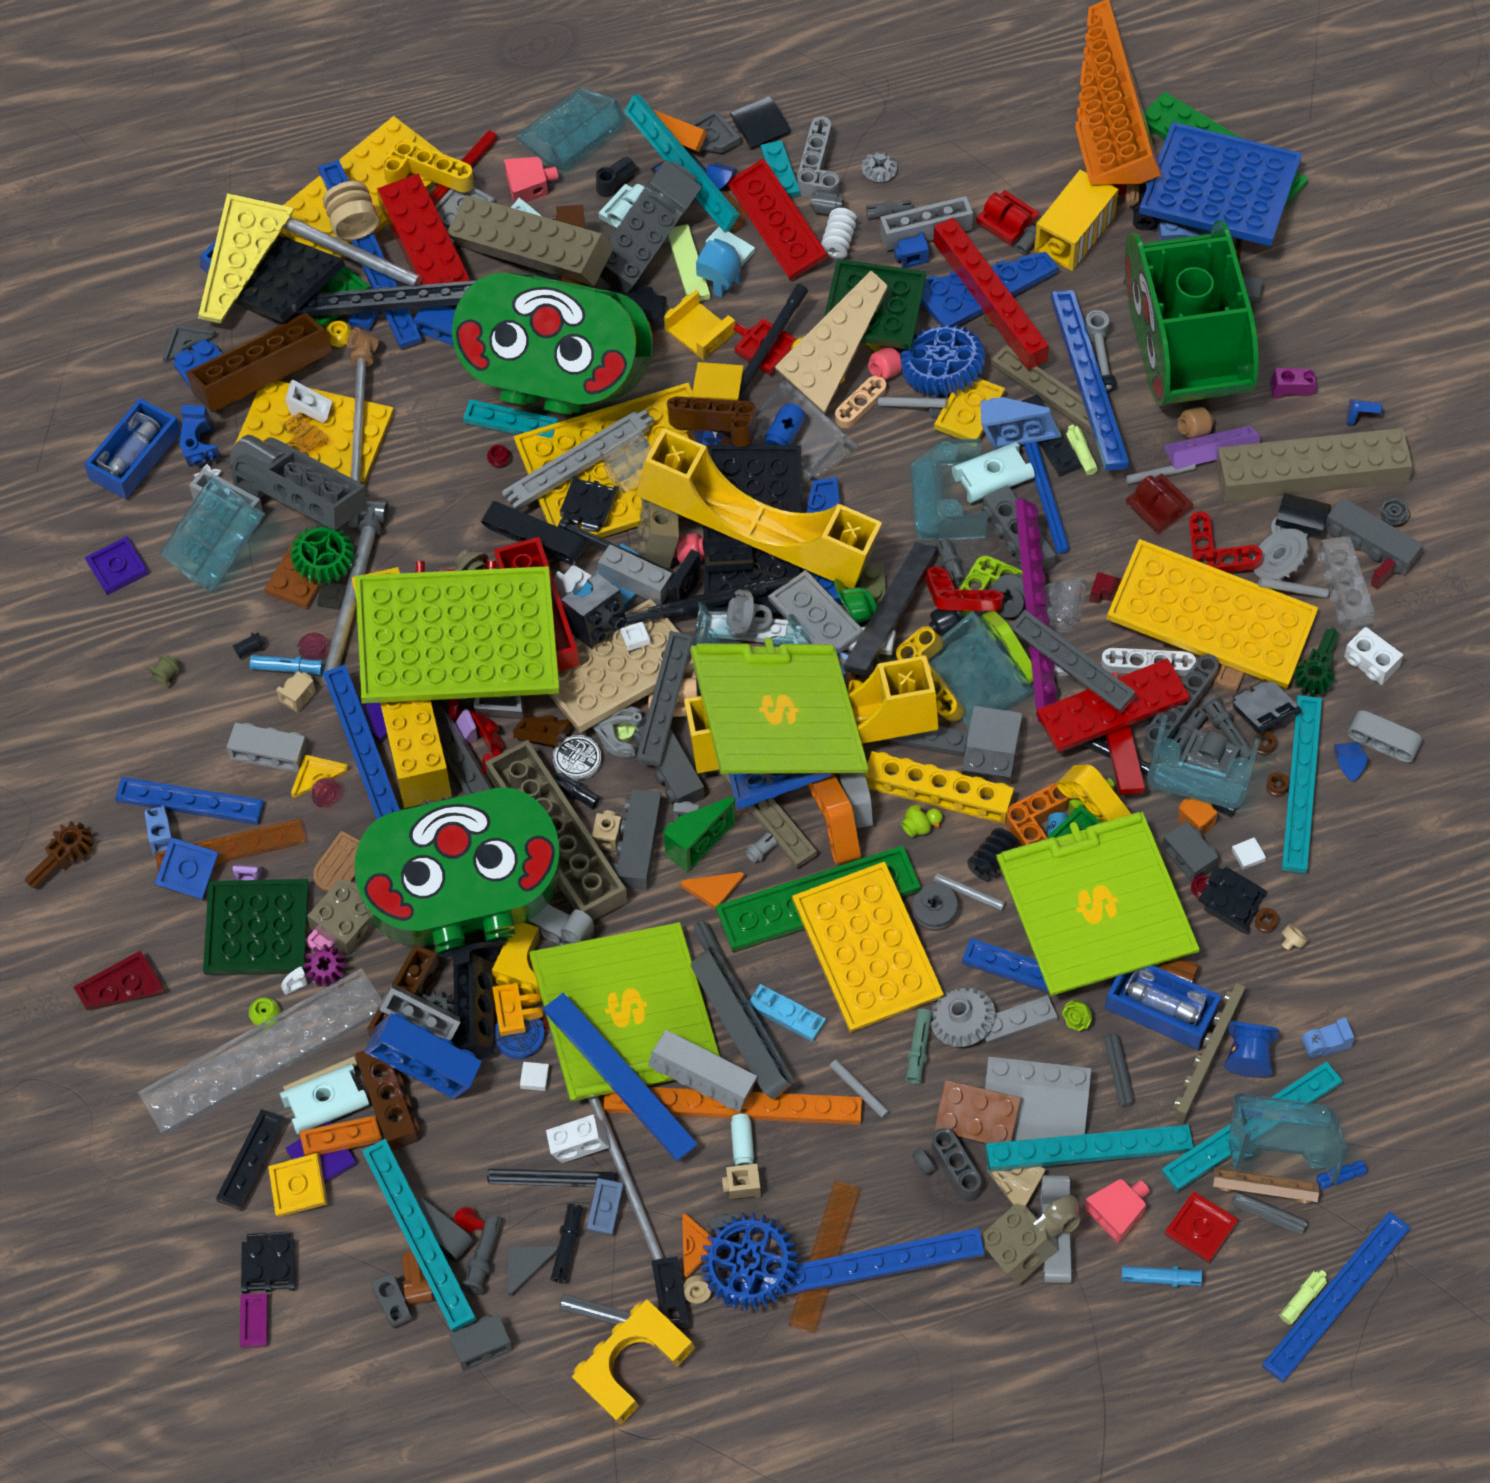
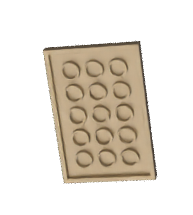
(612, 675)

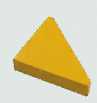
(313, 770)

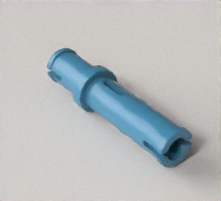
(286, 664)
(1162, 1275)

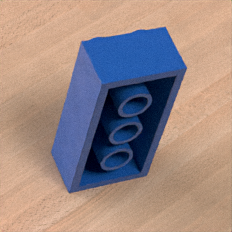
(423, 1055)

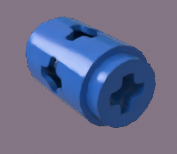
(789, 417)

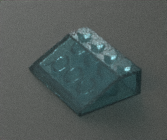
(572, 128)
(211, 534)
(979, 668)

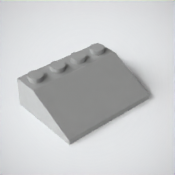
(1051, 1094)

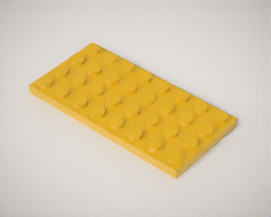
(360, 164)
(1212, 613)

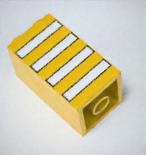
(1076, 220)

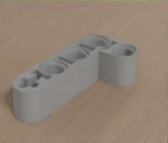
(811, 173)
(857, 792)
(563, 928)
(1058, 1266)

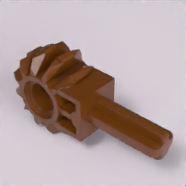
(62, 853)

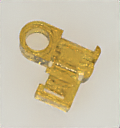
(304, 437)

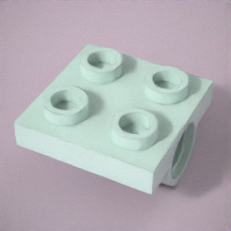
(620, 204)

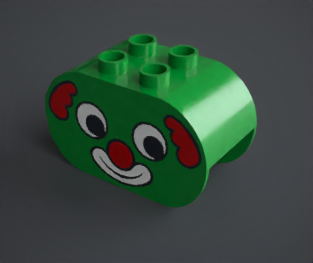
(1191, 316)
(551, 340)
(458, 868)

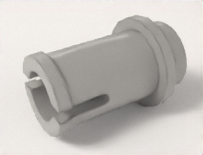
(763, 845)

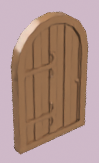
(336, 862)

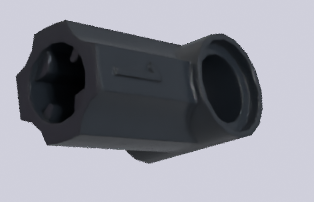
(610, 177)

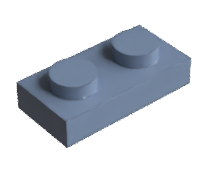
(604, 1207)

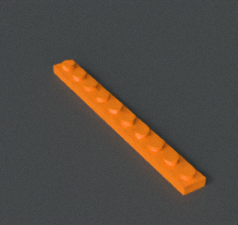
(758, 1106)

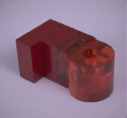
(1104, 588)

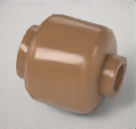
(1195, 422)

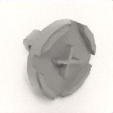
(742, 613)

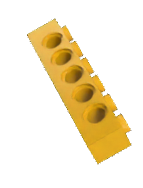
(943, 797)

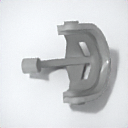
(606, 734)

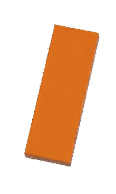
(685, 133)
(340, 1136)

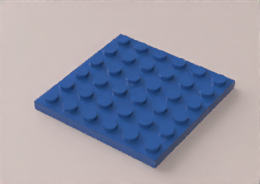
(1221, 178)

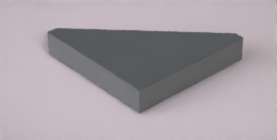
(183, 338)
(525, 1263)

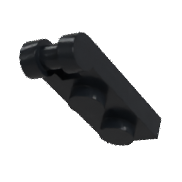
(670, 1290)

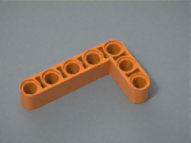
(1032, 817)
(838, 818)

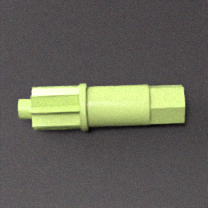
(1081, 449)
(1303, 1297)

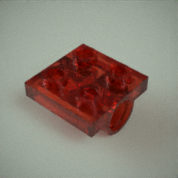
(1158, 502)

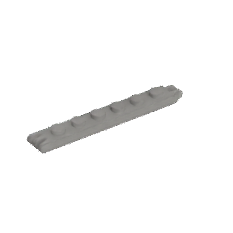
(574, 461)

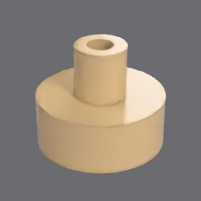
(1293, 937)
(696, 1289)

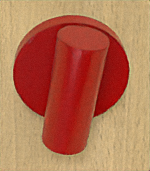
(467, 1219)

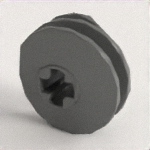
(1011, 585)
(934, 895)

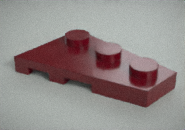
(120, 983)

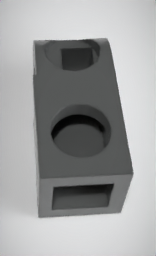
(391, 1300)

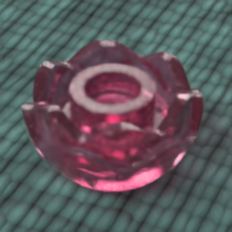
(310, 640)
(331, 791)

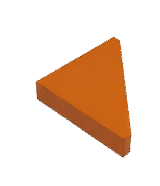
(713, 889)
(693, 1240)

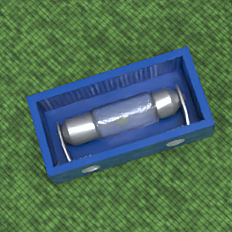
(132, 448)
(1164, 1004)

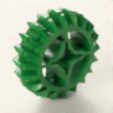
(326, 565)

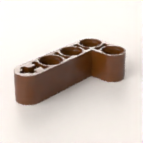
(715, 415)

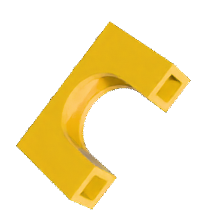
(514, 960)
(643, 1326)

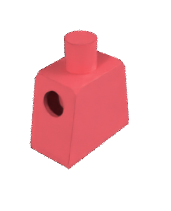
(528, 178)
(1118, 1207)

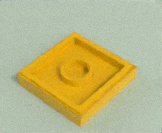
(297, 1185)

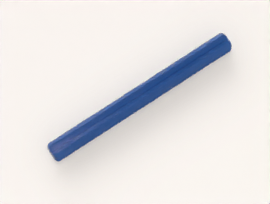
(1047, 498)

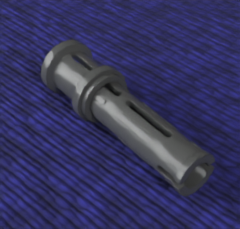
(1223, 720)
(479, 1266)

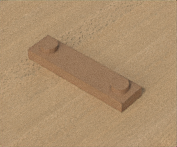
(1230, 1180)

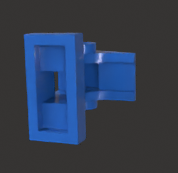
(194, 424)

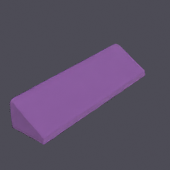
(1205, 447)

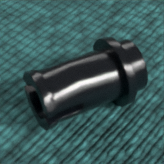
(248, 645)

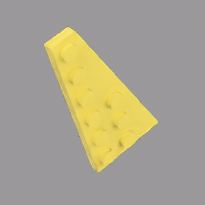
(242, 241)

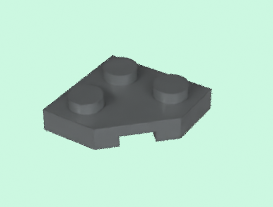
(720, 134)

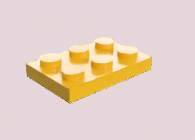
(963, 410)

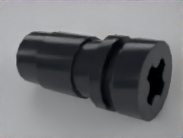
(1142, 221)

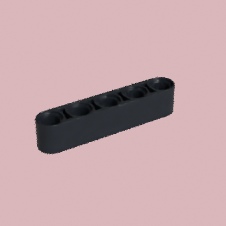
(523, 527)

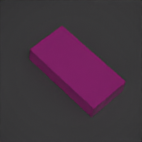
(254, 1320)

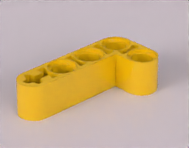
(430, 164)
(916, 643)
(1093, 791)

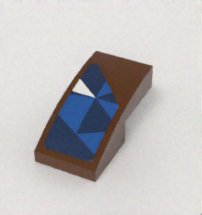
(708, 437)

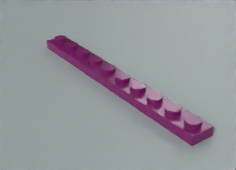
(1035, 597)

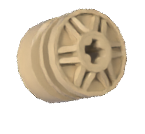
(350, 210)

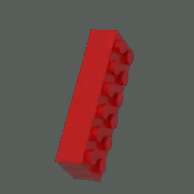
(420, 231)
(531, 554)

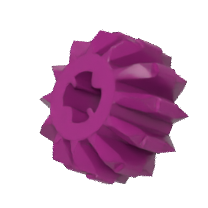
(334, 967)

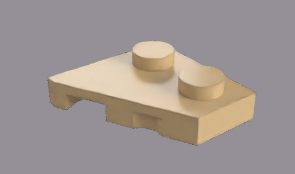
(1018, 1183)

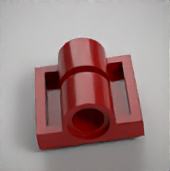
(1006, 216)

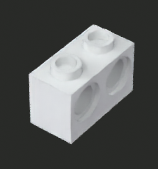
(1376, 652)
(577, 1138)

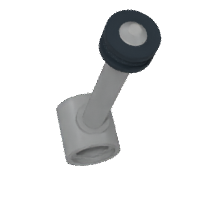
(1097, 335)

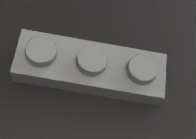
(1021, 1019)

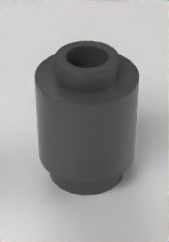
(825, 202)

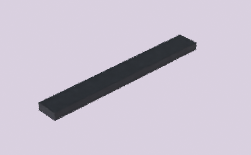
(890, 609)

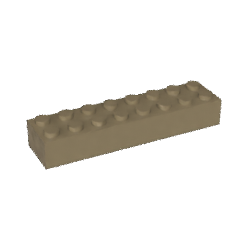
(530, 240)
(1313, 464)
(583, 869)

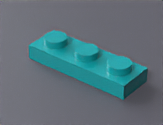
(777, 159)

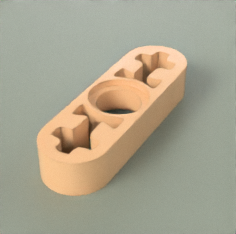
(859, 411)

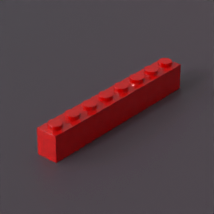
(991, 294)

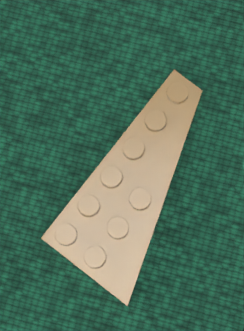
(828, 349)

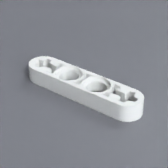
(1148, 658)

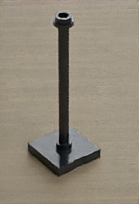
(682, 581)

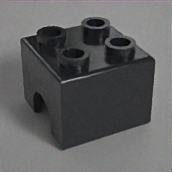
(596, 614)

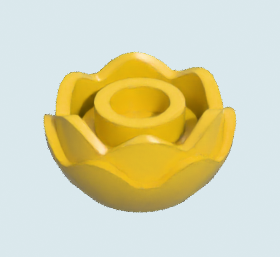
(338, 327)

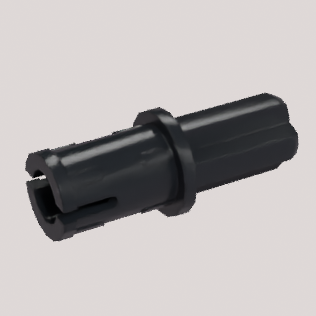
(577, 790)

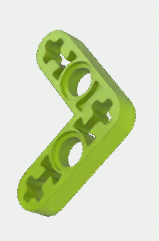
(986, 577)
(1007, 636)

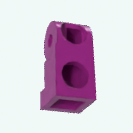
(1293, 381)

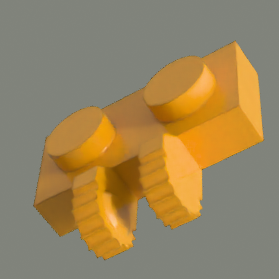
(509, 1008)

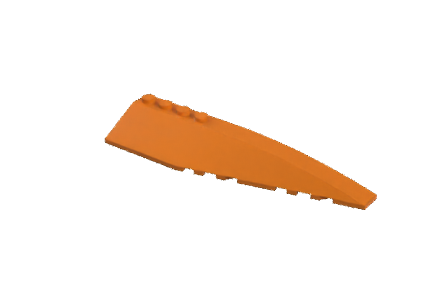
(1110, 112)

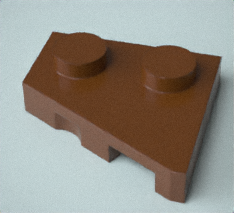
(542, 730)

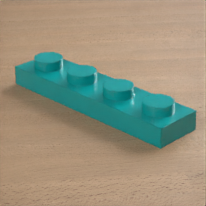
(506, 419)

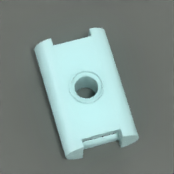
(978, 476)
(337, 1086)

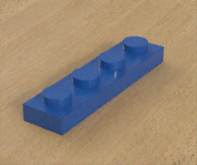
(1004, 964)

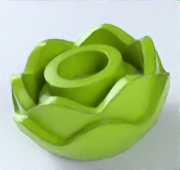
(263, 1003)
(1077, 1015)

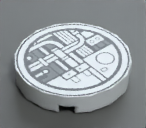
(577, 757)

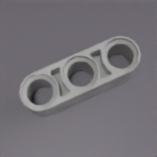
(1384, 736)

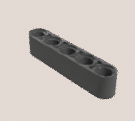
(1179, 714)

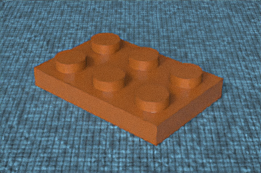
(288, 584)
(978, 1113)

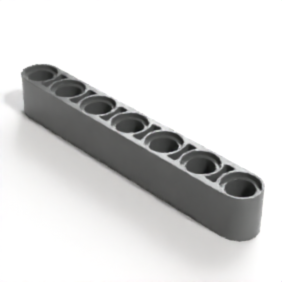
(742, 1023)

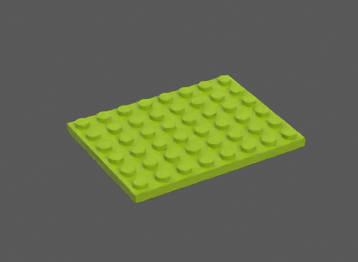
(456, 634)

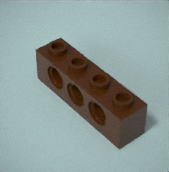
(413, 976)
(397, 1133)

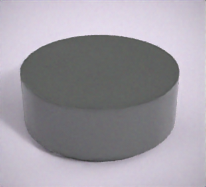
(923, 1161)

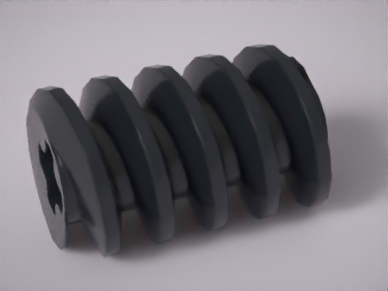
(984, 858)

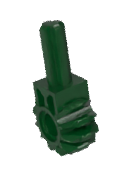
(1317, 665)

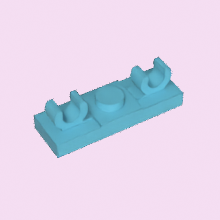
(787, 1013)

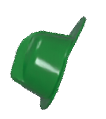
(857, 601)

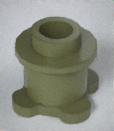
(164, 670)

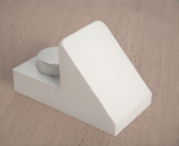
(307, 401)
(570, 581)

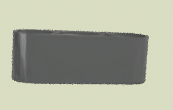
(960, 1175)
(449, 1236)

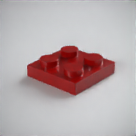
(1201, 1227)

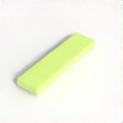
(685, 259)

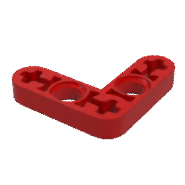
(1209, 554)
(947, 598)

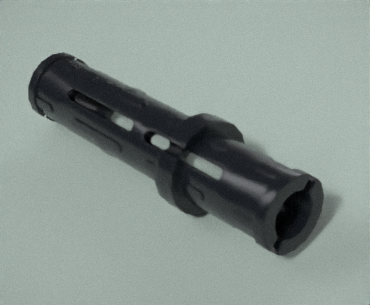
(569, 1232)

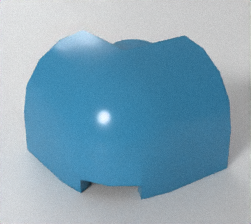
(719, 264)

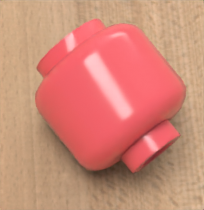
(885, 363)
(686, 543)

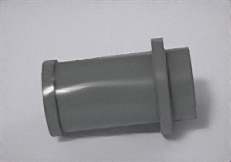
(1026, 240)

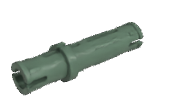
(917, 1057)

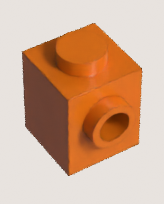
(1198, 814)

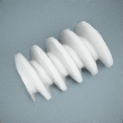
(839, 233)

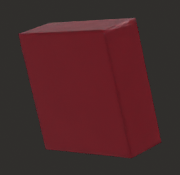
(1383, 573)

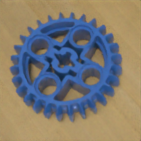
(943, 360)
(751, 1273)

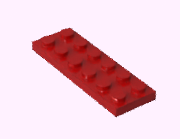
(777, 219)
(1089, 717)

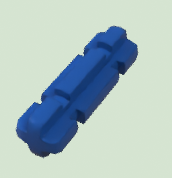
(1346, 1173)

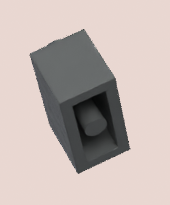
(1190, 851)
(480, 1342)

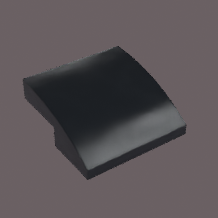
(760, 122)
(1302, 514)
(725, 552)

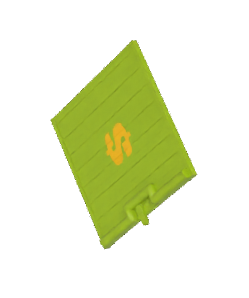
(778, 708)
(1096, 903)
(630, 993)

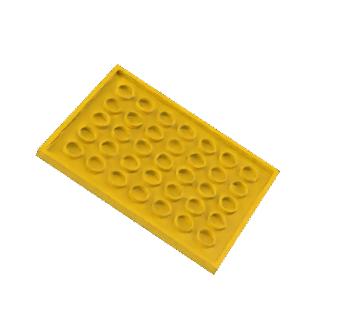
(539, 450)

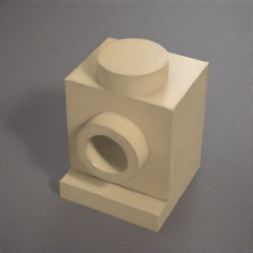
(297, 691)
(607, 830)
(742, 1174)

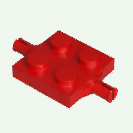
(752, 340)

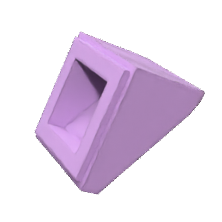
(467, 727)
(247, 872)

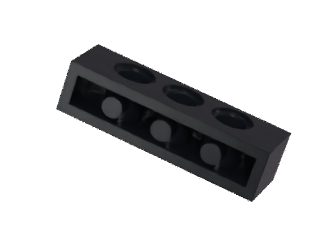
(474, 1006)

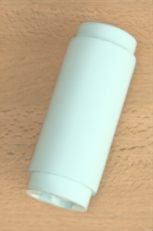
(742, 1140)

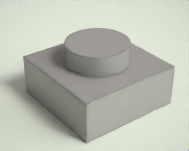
(683, 808)

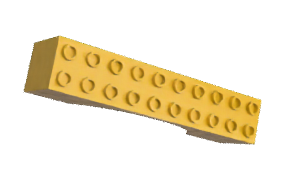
(686, 481)
(888, 705)
(415, 746)

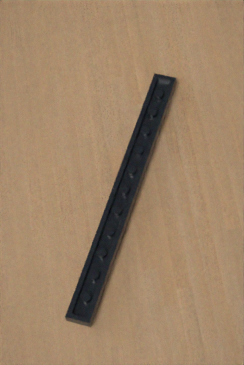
(388, 298)

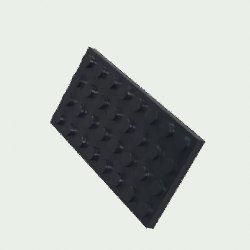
(773, 478)

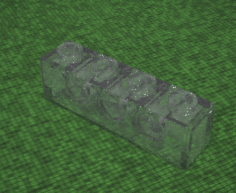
(1341, 551)

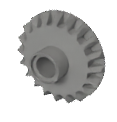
(1282, 554)
(965, 1028)

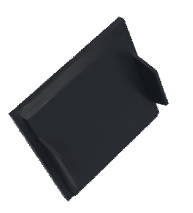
(651, 304)
(486, 950)

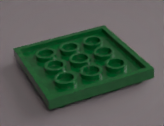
(899, 310)
(256, 926)

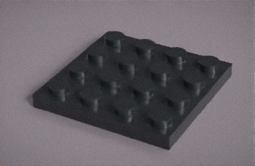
(288, 279)

